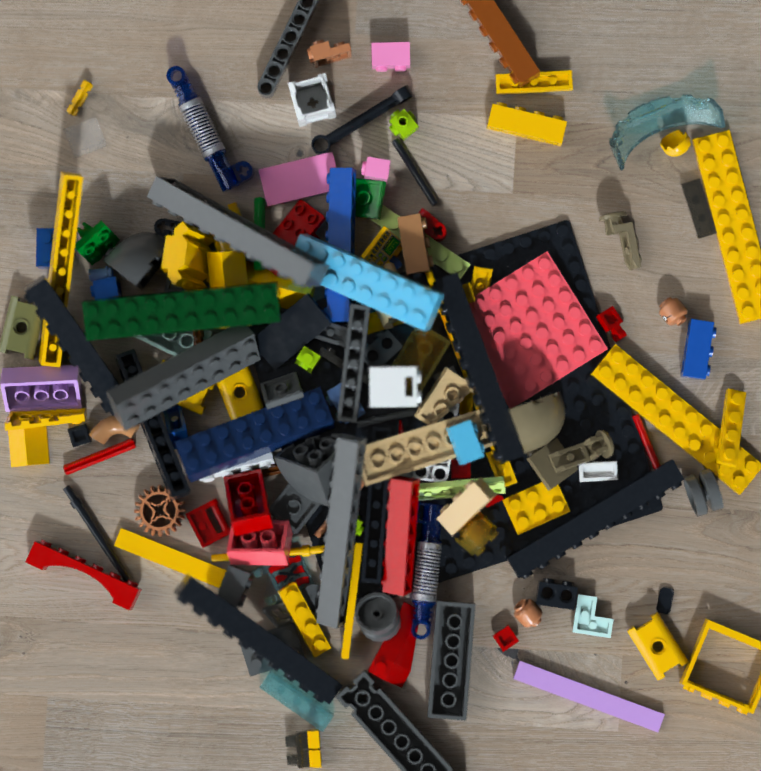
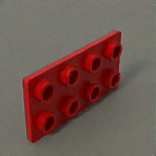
(300, 220)

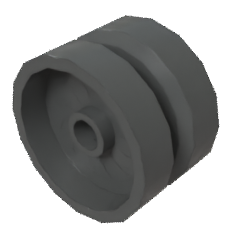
(703, 492)
(378, 617)

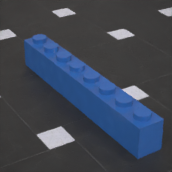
(340, 232)

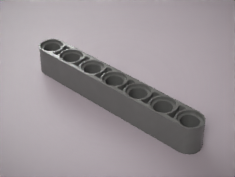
(289, 46)

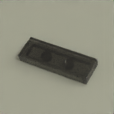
(698, 208)

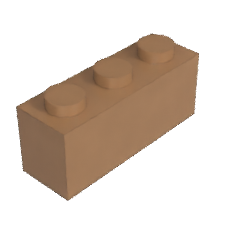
(415, 244)

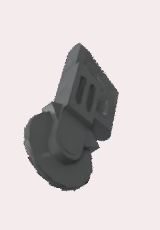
(310, 595)

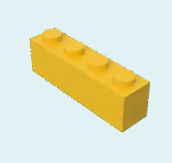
(527, 124)

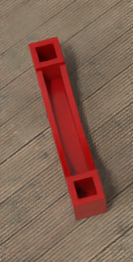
(123, 593)

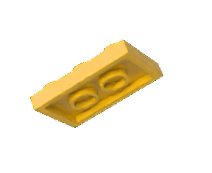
(535, 507)

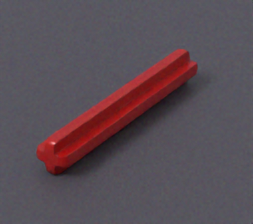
(99, 456)

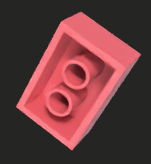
(261, 547)

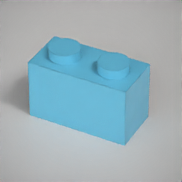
(465, 442)

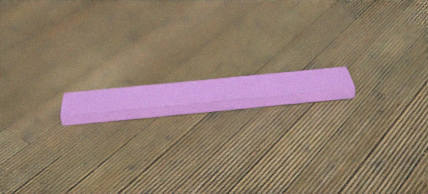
(588, 696)

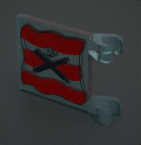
(284, 575)

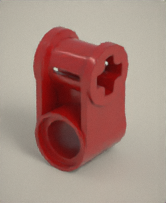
(432, 224)

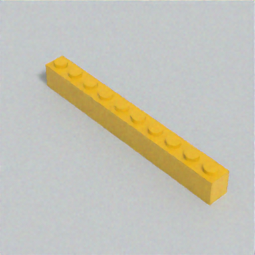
(62, 257)

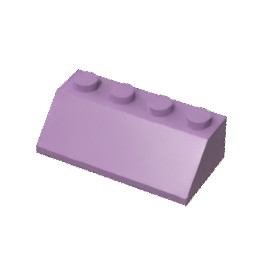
(41, 388)

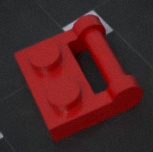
(203, 526)

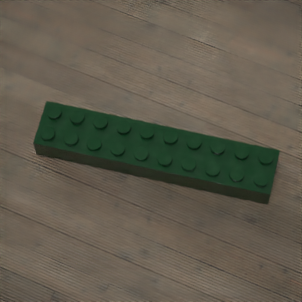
(182, 311)

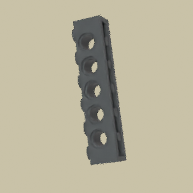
(353, 363)

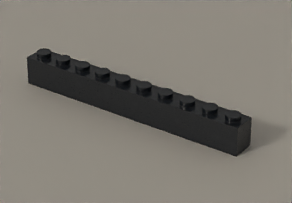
(478, 370)
(595, 518)
(257, 638)

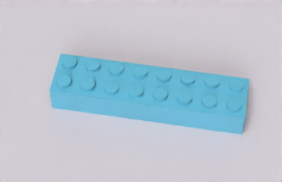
(374, 284)

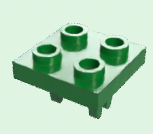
(95, 241)

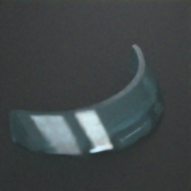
(662, 115)

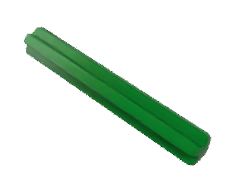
(259, 219)

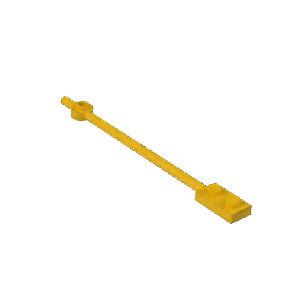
(498, 469)

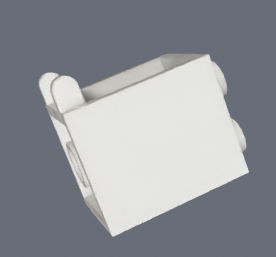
(388, 387)

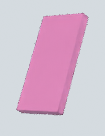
(296, 179)

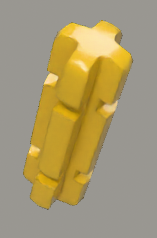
(79, 98)

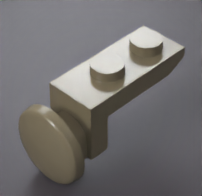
(628, 239)
(584, 452)

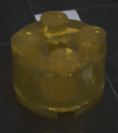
(476, 534)

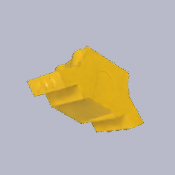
(186, 256)

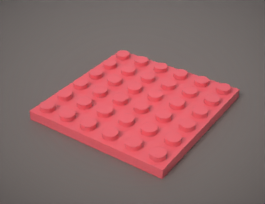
(534, 329)

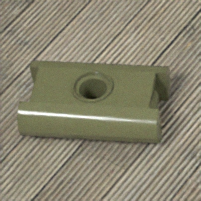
(11, 337)

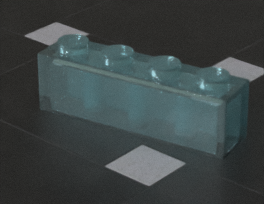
(297, 700)

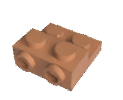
(322, 54)

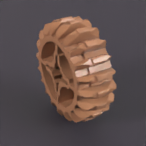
(150, 524)

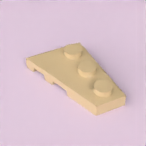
(444, 394)

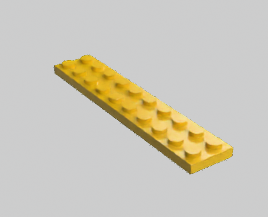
(732, 221)
(672, 416)

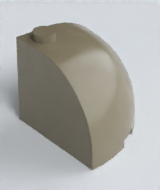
(539, 421)

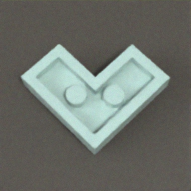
(585, 620)

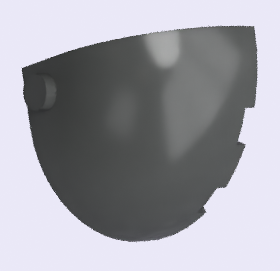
(137, 257)
(309, 466)

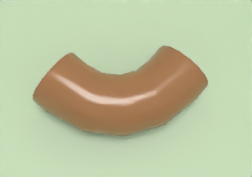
(110, 427)

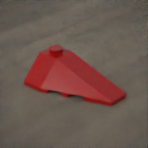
(395, 655)

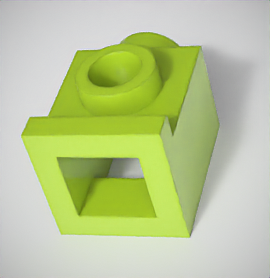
(307, 359)

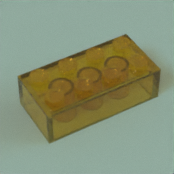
(422, 351)

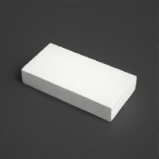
(598, 471)

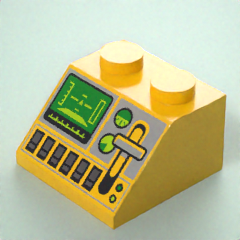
(383, 248)

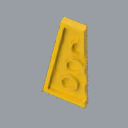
(40, 418)

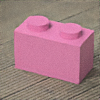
(390, 56)
(376, 169)

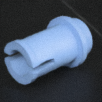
(101, 273)

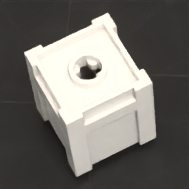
(304, 91)

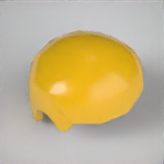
(675, 143)

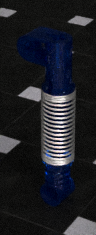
(205, 133)
(429, 547)

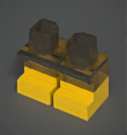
(304, 756)

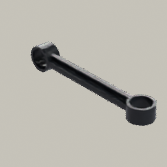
(397, 98)

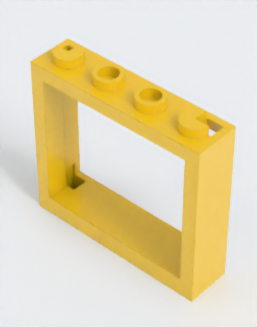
(708, 693)

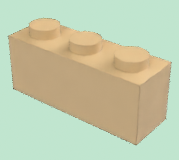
(465, 505)

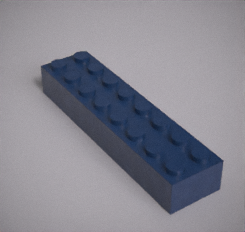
(254, 435)

